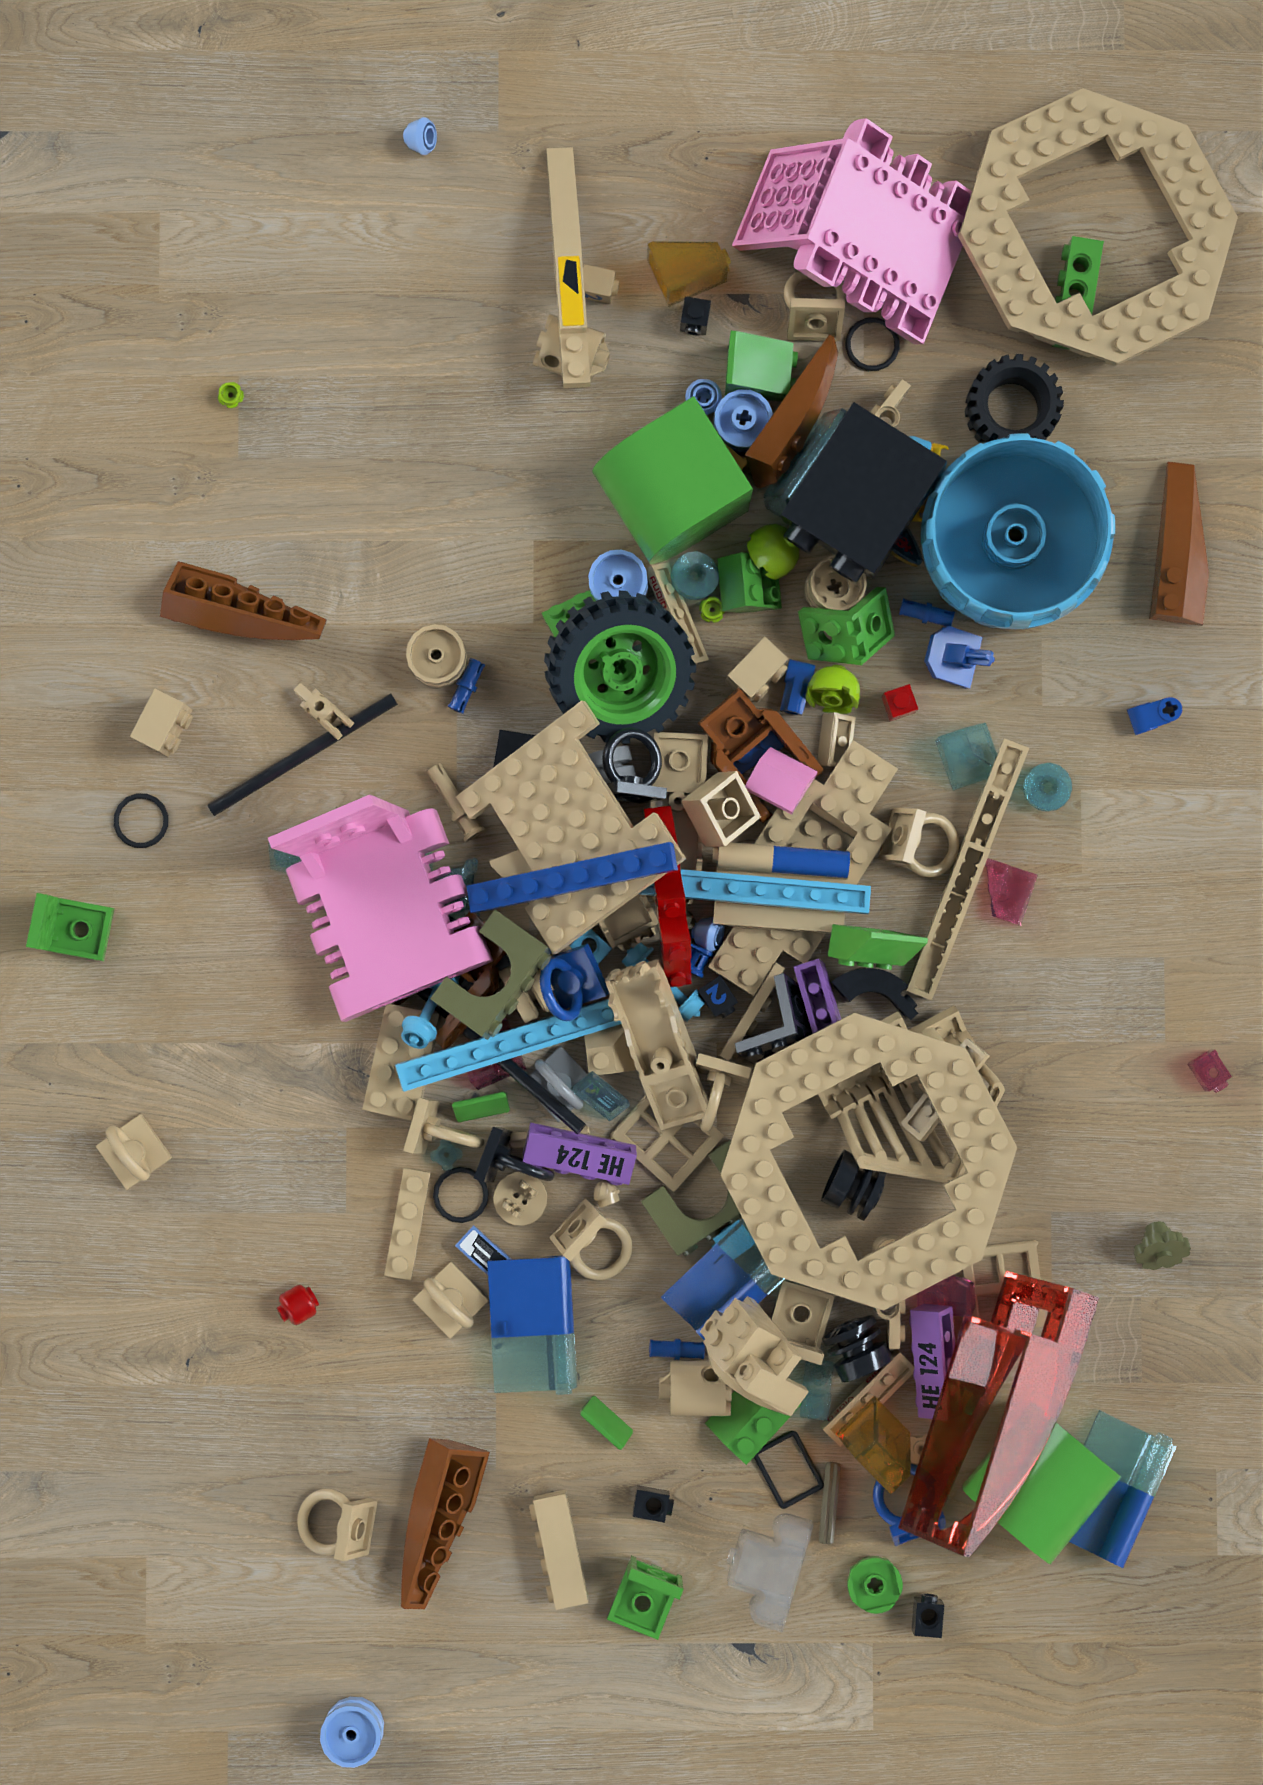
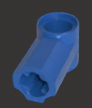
(796, 682)

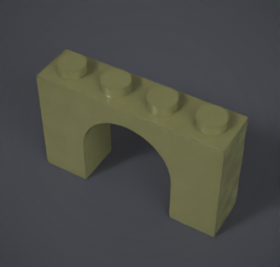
(486, 1013)
(684, 1231)

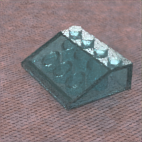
(779, 495)

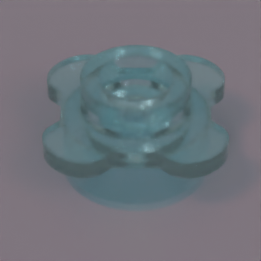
(446, 1162)

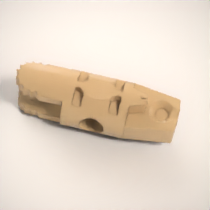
(322, 709)

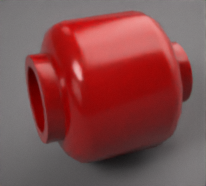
(297, 1304)

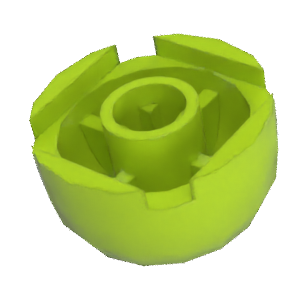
(772, 550)
(834, 690)

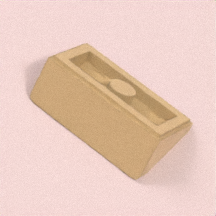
(835, 737)

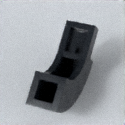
(877, 981)

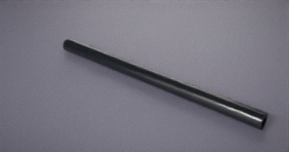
(300, 756)
(523, 1079)

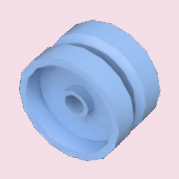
(737, 407)
(617, 565)
(348, 1748)

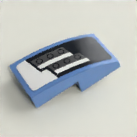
(480, 1249)

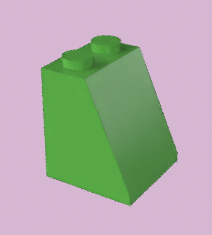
(760, 365)

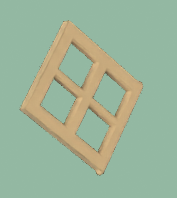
(665, 1136)
(998, 1251)

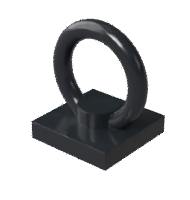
(634, 788)
(498, 1157)

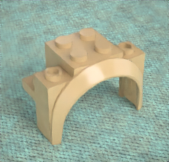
(735, 1350)

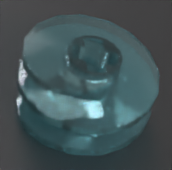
(684, 582)
(1060, 783)

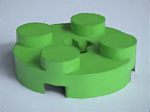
(861, 1575)

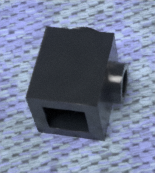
(695, 316)

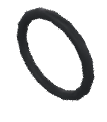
(855, 360)
(141, 796)
(459, 1219)

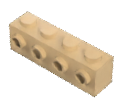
(560, 1549)

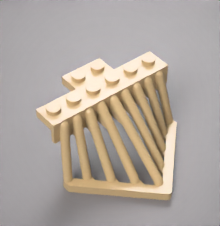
(872, 1081)

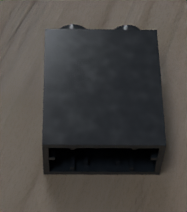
(861, 493)

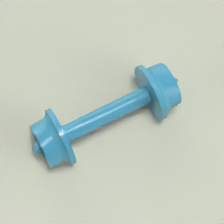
(689, 1006)
(418, 1030)

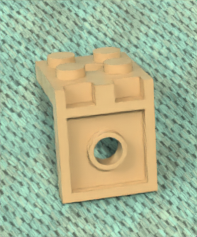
(807, 1334)

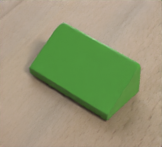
(481, 1107)
(606, 1422)

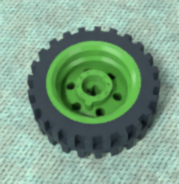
(625, 620)

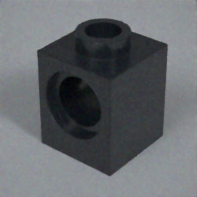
(643, 1494)
(930, 1628)

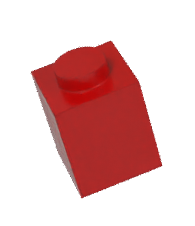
(899, 702)

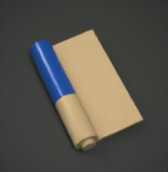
(780, 863)

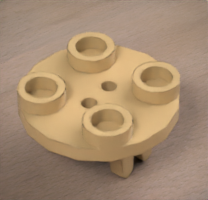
(512, 1208)

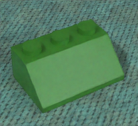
(873, 946)
(747, 1427)

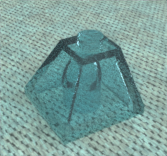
(967, 755)

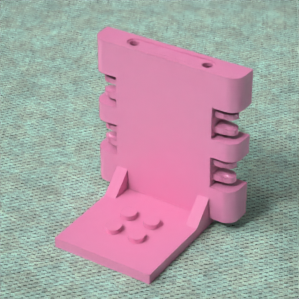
(862, 222)
(381, 902)

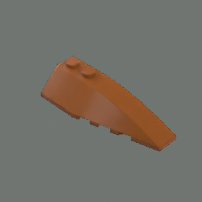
(793, 419)
(1181, 551)
(224, 606)
(440, 1502)

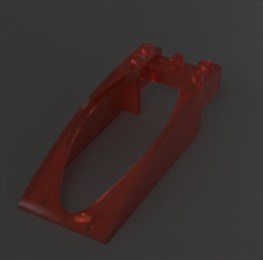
(973, 1379)

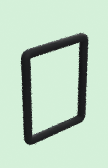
(809, 1461)

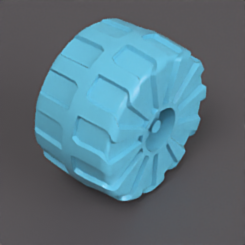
(1026, 488)

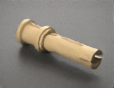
(469, 827)

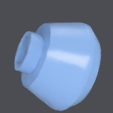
(420, 136)
(706, 390)
(708, 934)

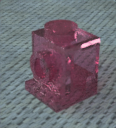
(1201, 1066)

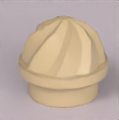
(605, 1193)

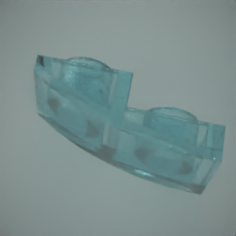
(818, 1382)

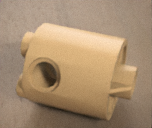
(550, 354)
(695, 1390)

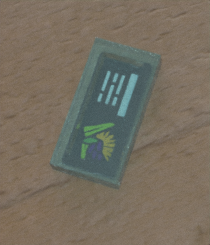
(601, 1096)

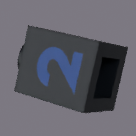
(718, 997)

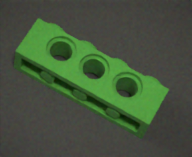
(1085, 252)

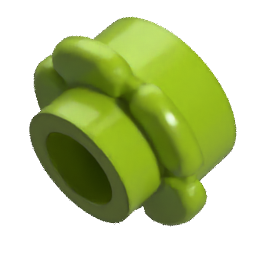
(230, 387)
(705, 607)

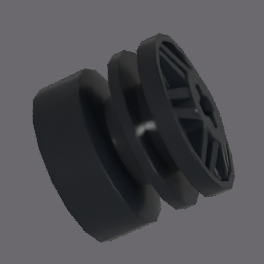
(853, 1185)
(856, 1346)

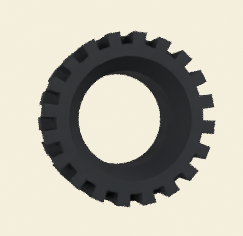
(1020, 373)

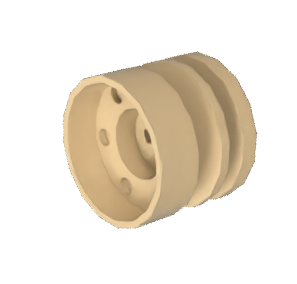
(821, 577)

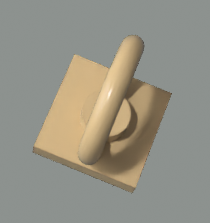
(813, 317)
(906, 836)
(720, 1075)
(427, 1127)
(133, 1151)
(580, 1231)
(450, 1300)
(353, 1528)

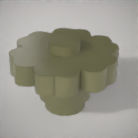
(1161, 1247)

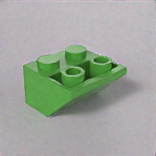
(745, 586)

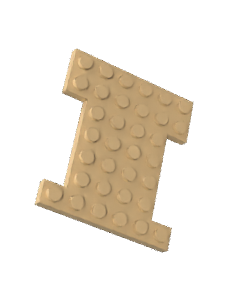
(564, 815)

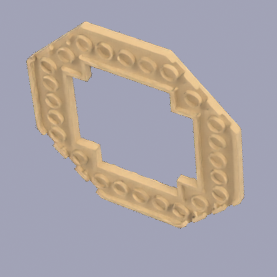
(1012, 273)
(917, 1257)

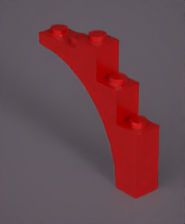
(671, 915)

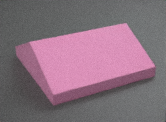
(780, 780)

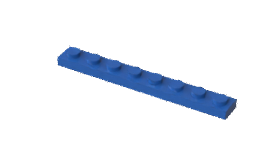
(572, 877)

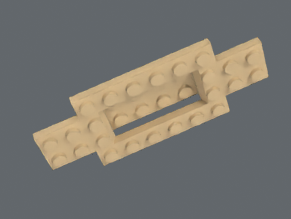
(824, 820)

